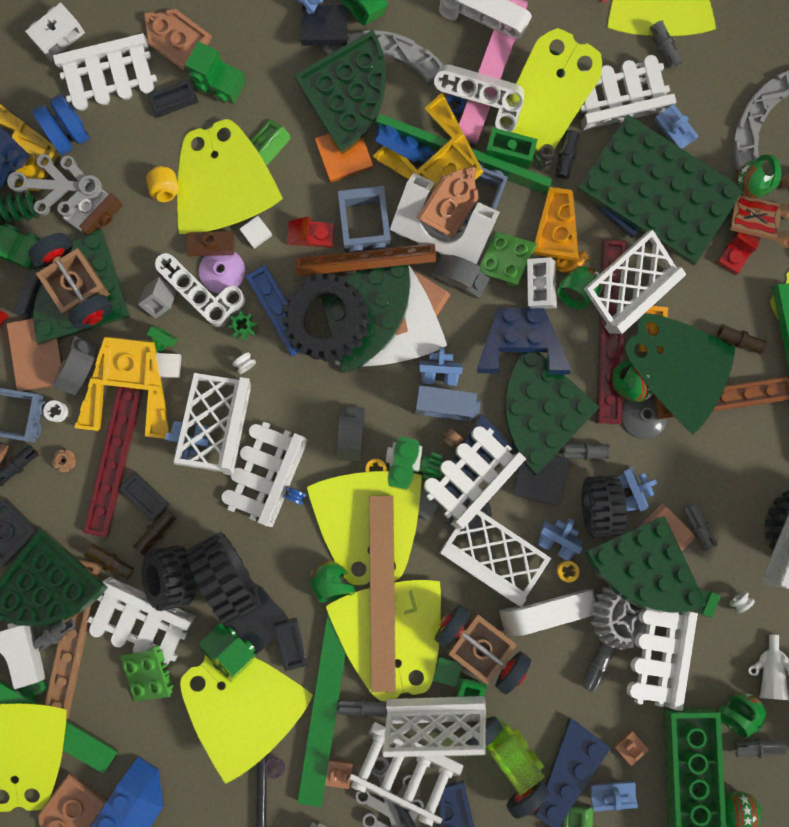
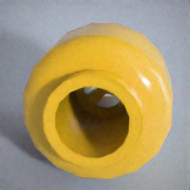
(162, 183)

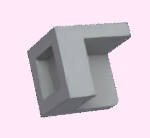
(157, 297)

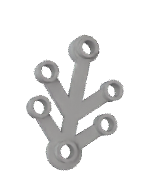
(59, 185)
(387, 807)

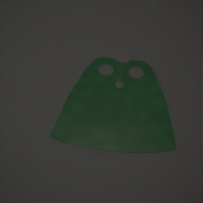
(688, 373)

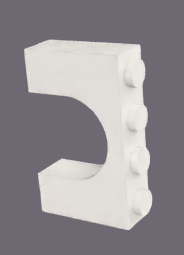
(465, 244)
(21, 656)

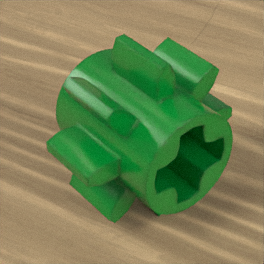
(244, 320)
(431, 466)

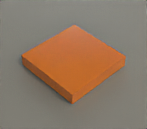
(345, 165)

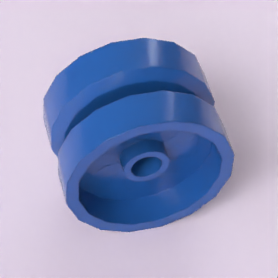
(60, 125)

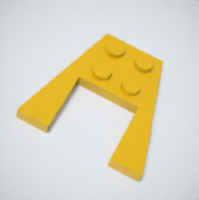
(32, 143)
(450, 158)
(128, 365)

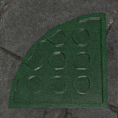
(347, 89)
(387, 298)
(51, 323)
(543, 410)
(648, 569)
(46, 584)

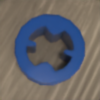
(460, 100)
(294, 495)

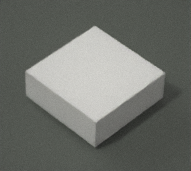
(256, 232)
(169, 365)

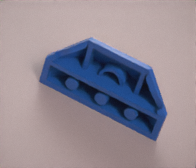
(135, 799)

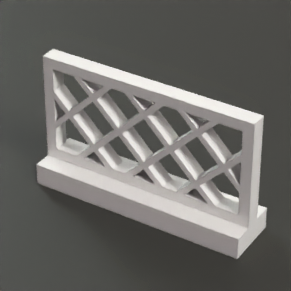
(641, 300)
(233, 429)
(488, 575)
(435, 712)

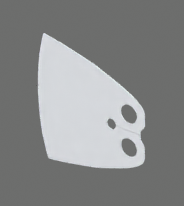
(423, 328)

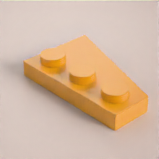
(557, 227)

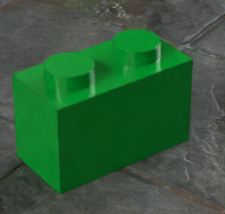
(511, 147)

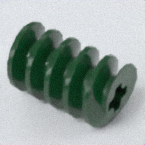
(17, 208)

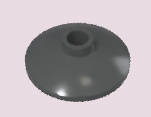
(638, 425)

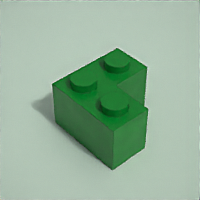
(213, 75)
(226, 652)

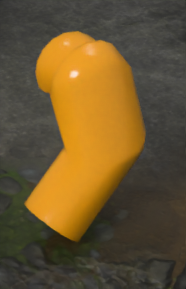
(567, 266)

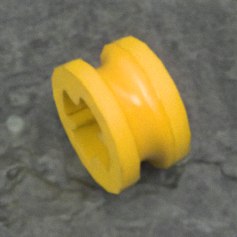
(380, 464)
(568, 579)

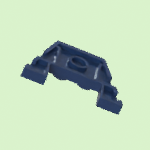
(523, 332)

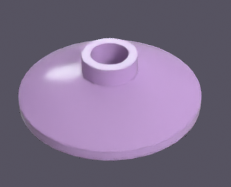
(231, 276)

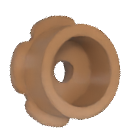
(453, 438)
(70, 460)

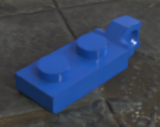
(403, 145)

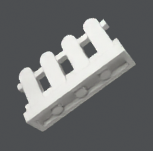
(113, 52)
(637, 105)
(284, 467)
(469, 489)
(136, 601)
(675, 661)

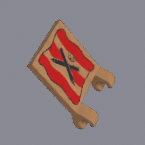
(760, 219)

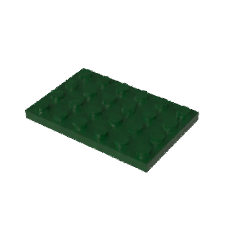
(660, 189)

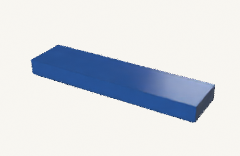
(272, 301)

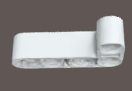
(497, 14)
(478, 93)
(195, 288)
(547, 613)

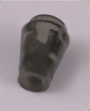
(544, 158)

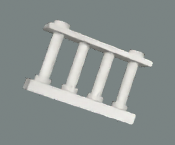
(446, 769)

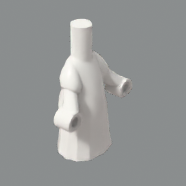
(774, 675)

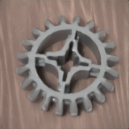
(616, 613)

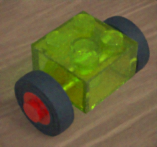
(518, 764)

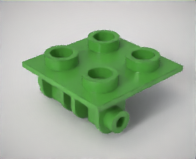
(507, 258)
(146, 674)

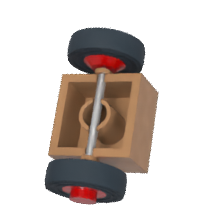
(70, 280)
(482, 649)

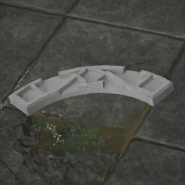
(402, 50)
(753, 116)

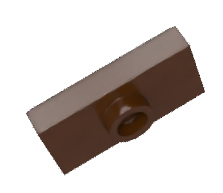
(101, 215)
(210, 243)

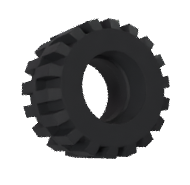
(604, 506)
(168, 578)

